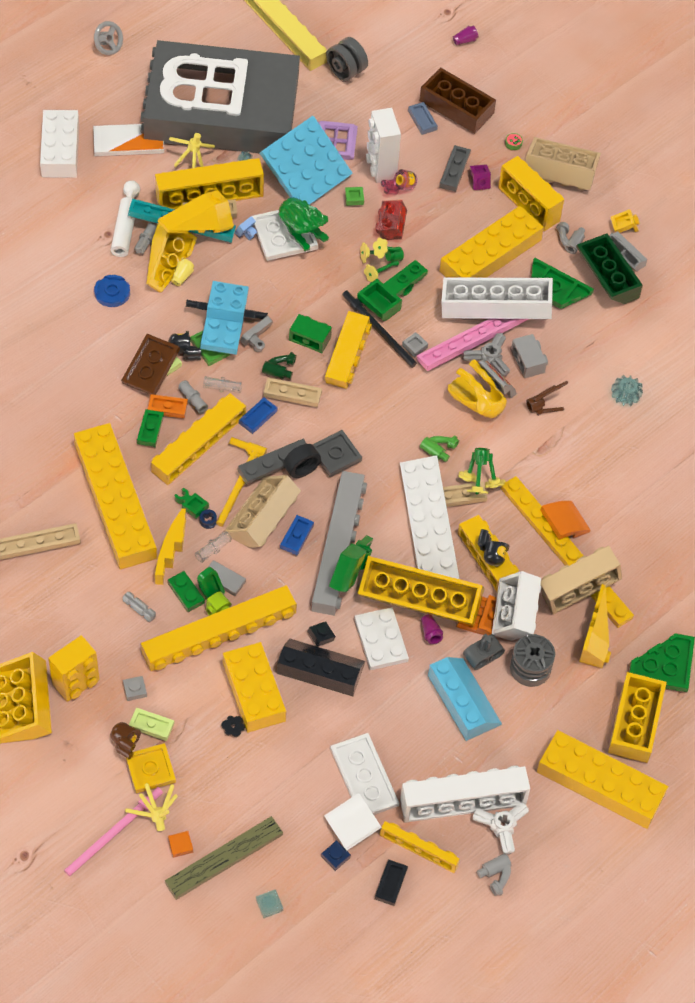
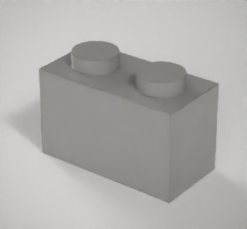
(529, 356)

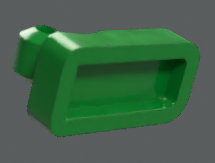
(210, 582)

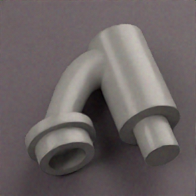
(576, 238)
(494, 866)

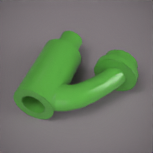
(431, 447)

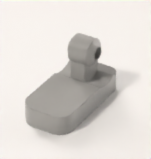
(251, 335)

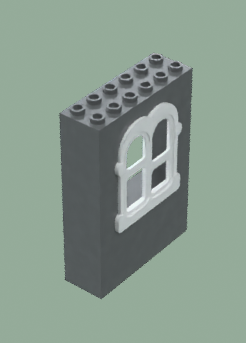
(259, 105)

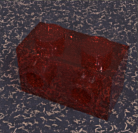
(391, 219)

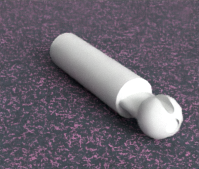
(124, 223)

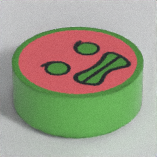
(513, 141)

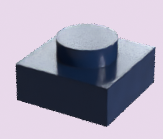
(336, 855)

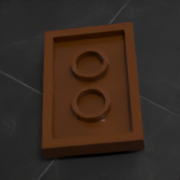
(150, 364)

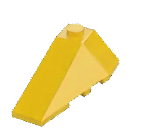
(203, 213)
(597, 641)

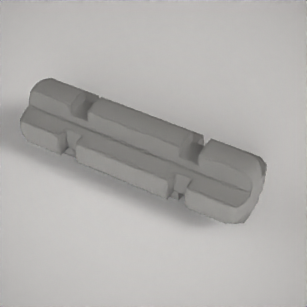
(139, 606)

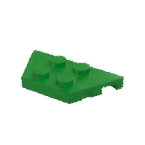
(565, 288)

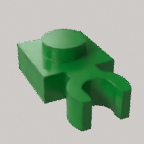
(193, 504)

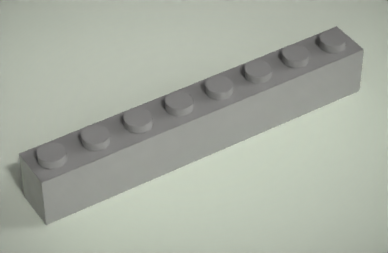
(339, 537)

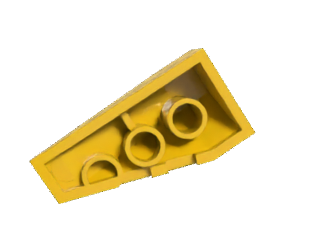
(165, 254)

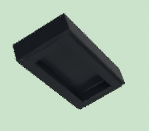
(391, 882)

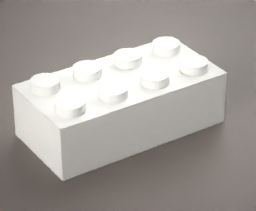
(59, 143)
(383, 144)

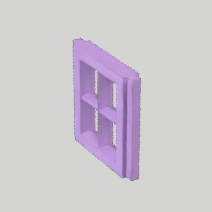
(351, 137)

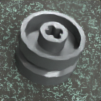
(347, 58)

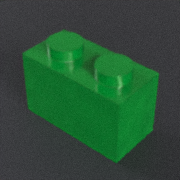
(310, 333)

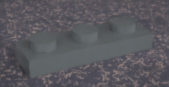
(455, 168)

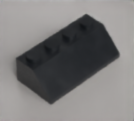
(320, 667)

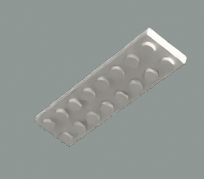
(429, 516)

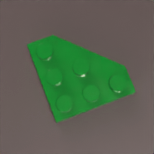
(667, 662)

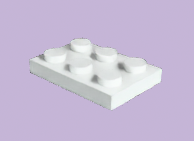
(381, 638)

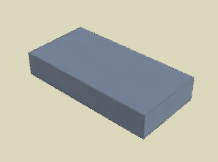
(422, 118)

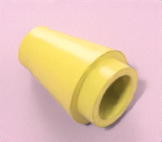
(182, 272)

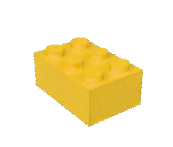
(74, 668)

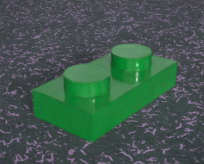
(150, 428)
(186, 591)

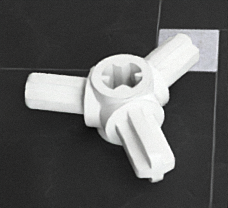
(503, 832)

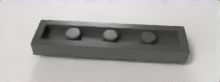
(267, 463)

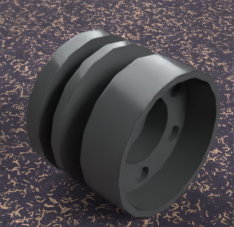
(532, 660)

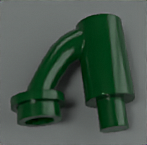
(273, 369)

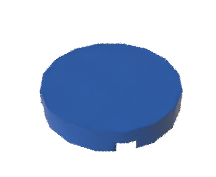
(112, 291)

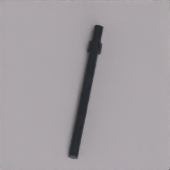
(357, 305)

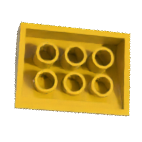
(24, 699)

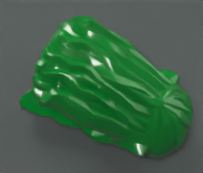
(301, 219)

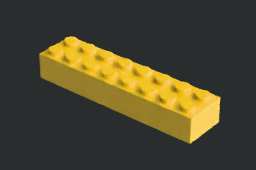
(115, 496)

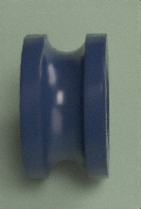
(210, 523)

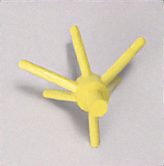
(193, 146)
(157, 814)

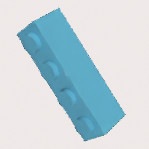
(463, 697)

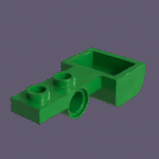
(384, 298)
(349, 564)

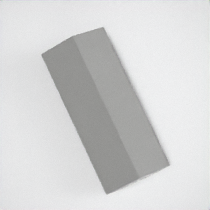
(629, 252)

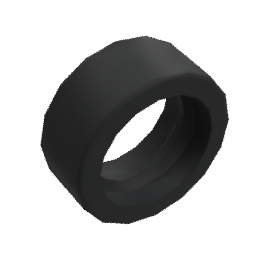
(302, 460)

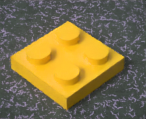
(151, 767)

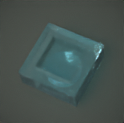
(269, 903)

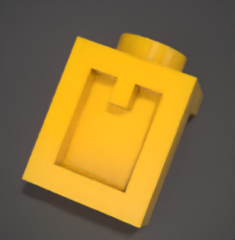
(625, 221)

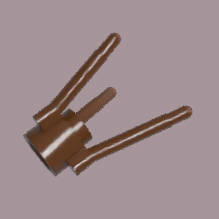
(536, 403)

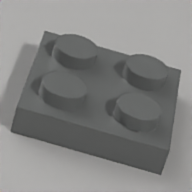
(337, 453)

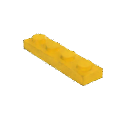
(420, 847)

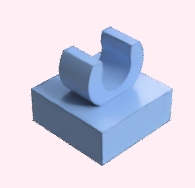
(246, 229)

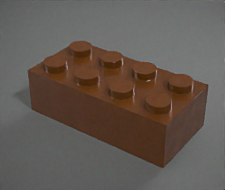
(457, 100)

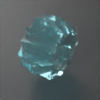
(627, 390)

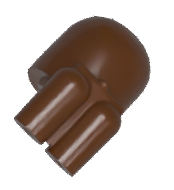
(125, 738)

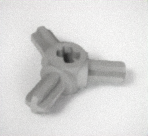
(490, 352)

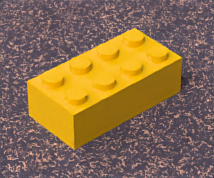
(531, 192)
(254, 687)
(637, 717)

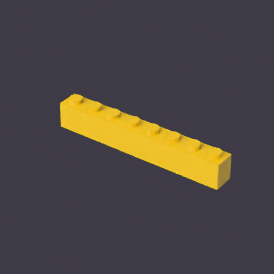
(218, 628)

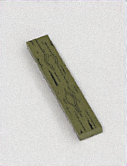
(223, 857)

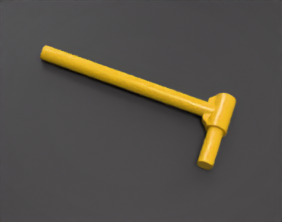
(254, 451)

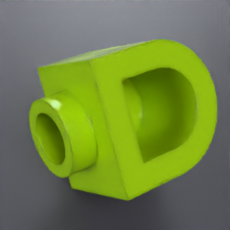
(217, 603)

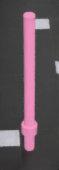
(110, 834)

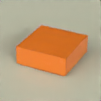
(180, 844)

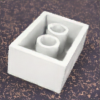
(516, 606)

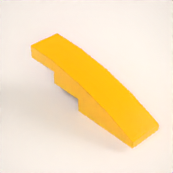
(172, 543)

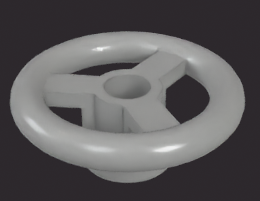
(100, 38)

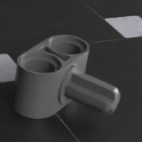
(483, 651)

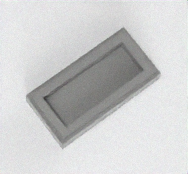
(230, 580)

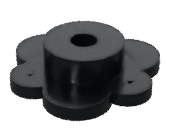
(232, 721)

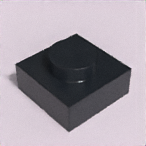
(321, 633)

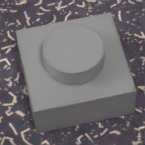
(415, 344)
(135, 688)

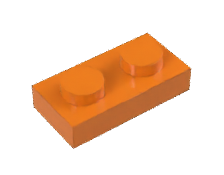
(169, 405)

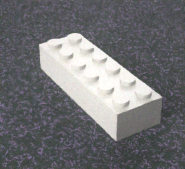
(497, 298)
(464, 793)

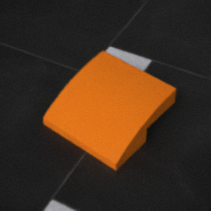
(565, 519)
(484, 619)

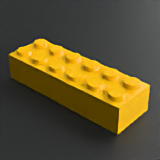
(233, 180)
(493, 246)
(421, 590)
(602, 779)

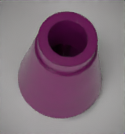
(466, 35)
(431, 630)

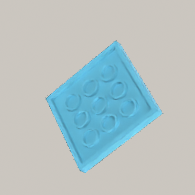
(306, 162)

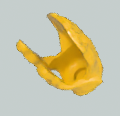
(473, 395)

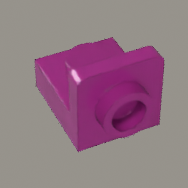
(481, 177)

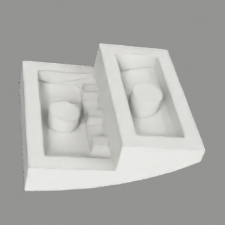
(352, 821)

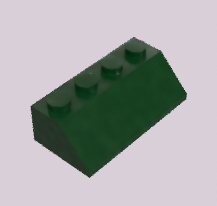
(611, 269)

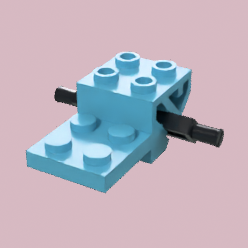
(224, 316)

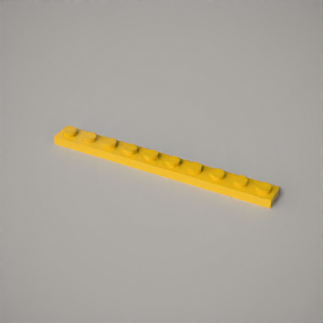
(563, 548)

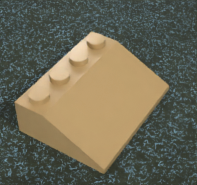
(563, 163)

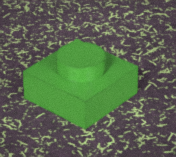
(354, 196)

